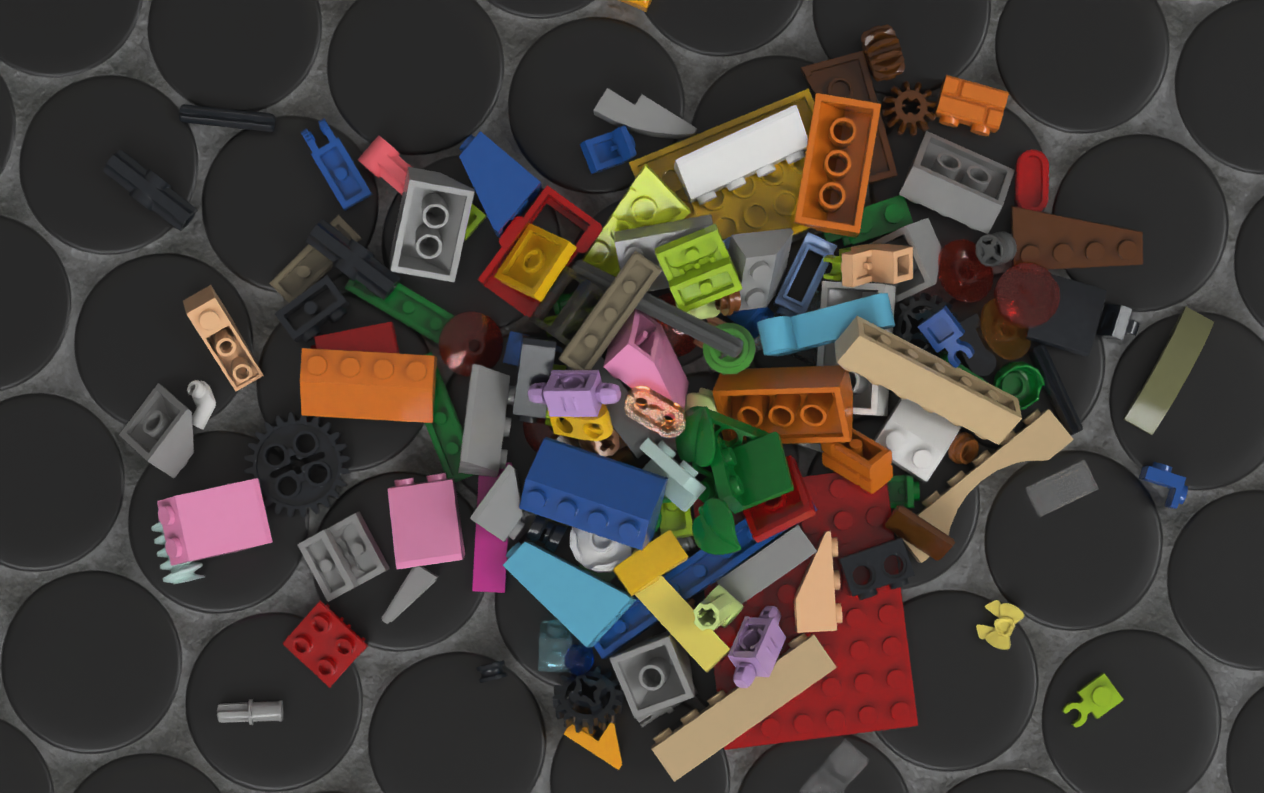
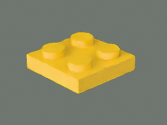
(535, 262)

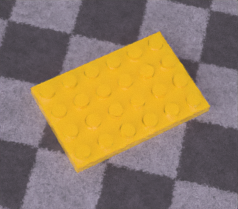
(760, 203)

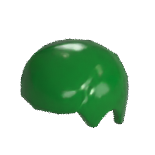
(1020, 381)

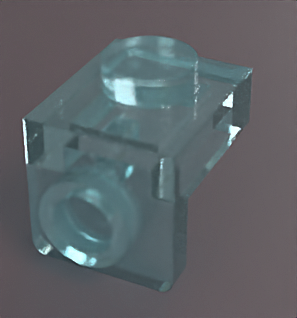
(553, 646)

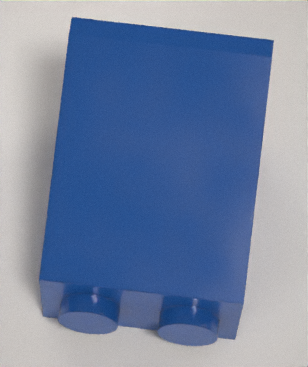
(498, 180)

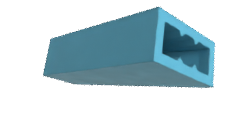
(573, 595)

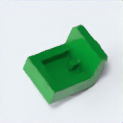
(903, 491)

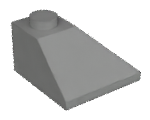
(925, 256)
(162, 431)
(500, 507)
(654, 674)

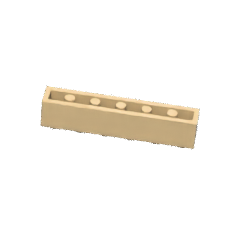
(927, 380)
(741, 708)

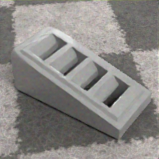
(414, 586)

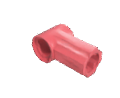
(386, 163)

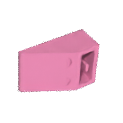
(645, 357)

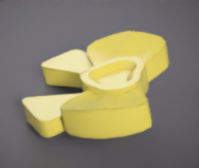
(1000, 634)

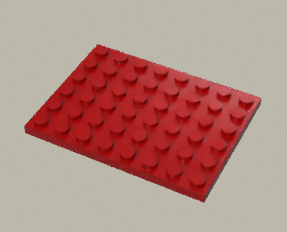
(870, 648)

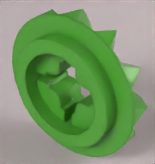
(727, 364)

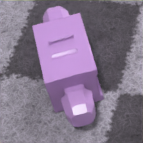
(574, 393)
(756, 646)

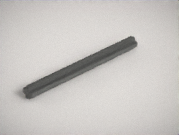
(669, 314)

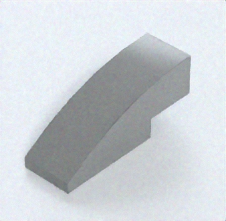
(643, 117)
(768, 565)

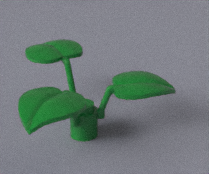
(715, 525)

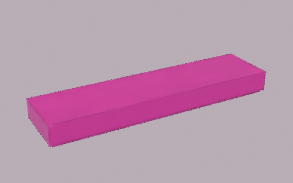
(490, 551)

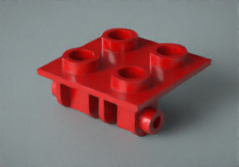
(325, 643)

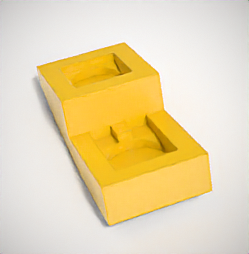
(649, 564)

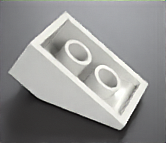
(916, 438)

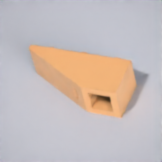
(222, 337)
(815, 597)

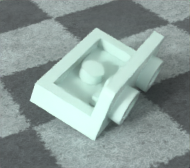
(682, 485)

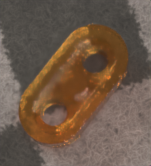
(653, 412)

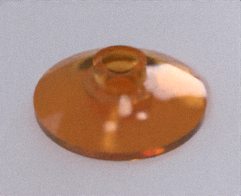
(1002, 337)

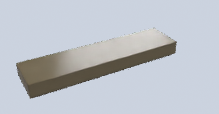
(610, 313)

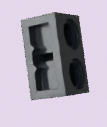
(873, 560)

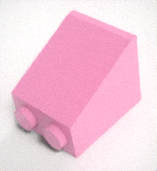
(214, 521)
(425, 521)

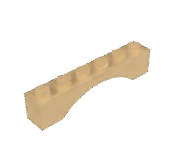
(1036, 441)

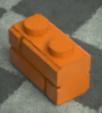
(970, 105)
(859, 461)

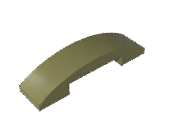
(1169, 371)

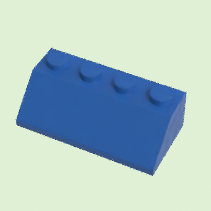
(594, 493)

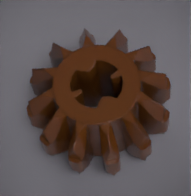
(882, 52)
(909, 120)

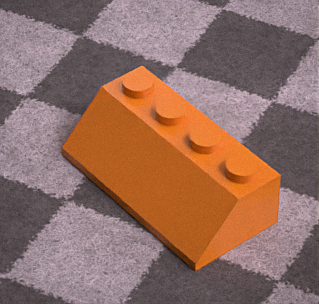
(837, 165)
(367, 385)
(795, 402)

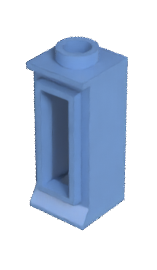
(788, 306)

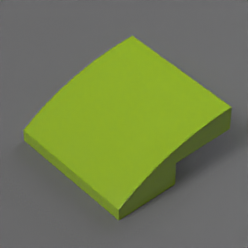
(698, 268)

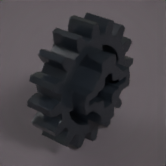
(910, 318)
(587, 700)

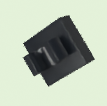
(1116, 322)

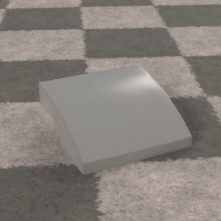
(343, 556)

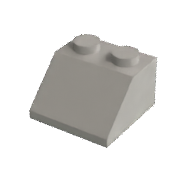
(760, 264)

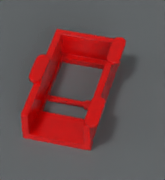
(518, 300)

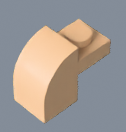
(877, 264)

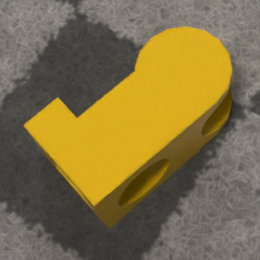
(584, 428)

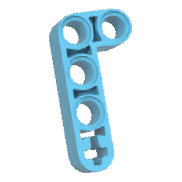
(823, 326)

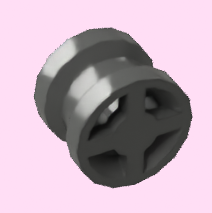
(988, 252)

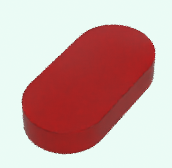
(1032, 180)

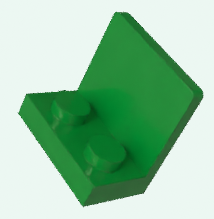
(751, 472)

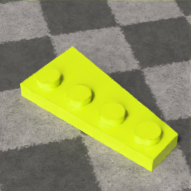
(644, 204)

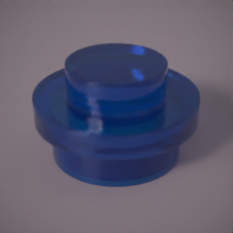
(579, 659)

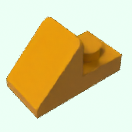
(604, 747)

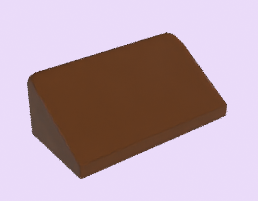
(919, 532)

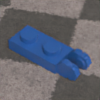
(338, 168)

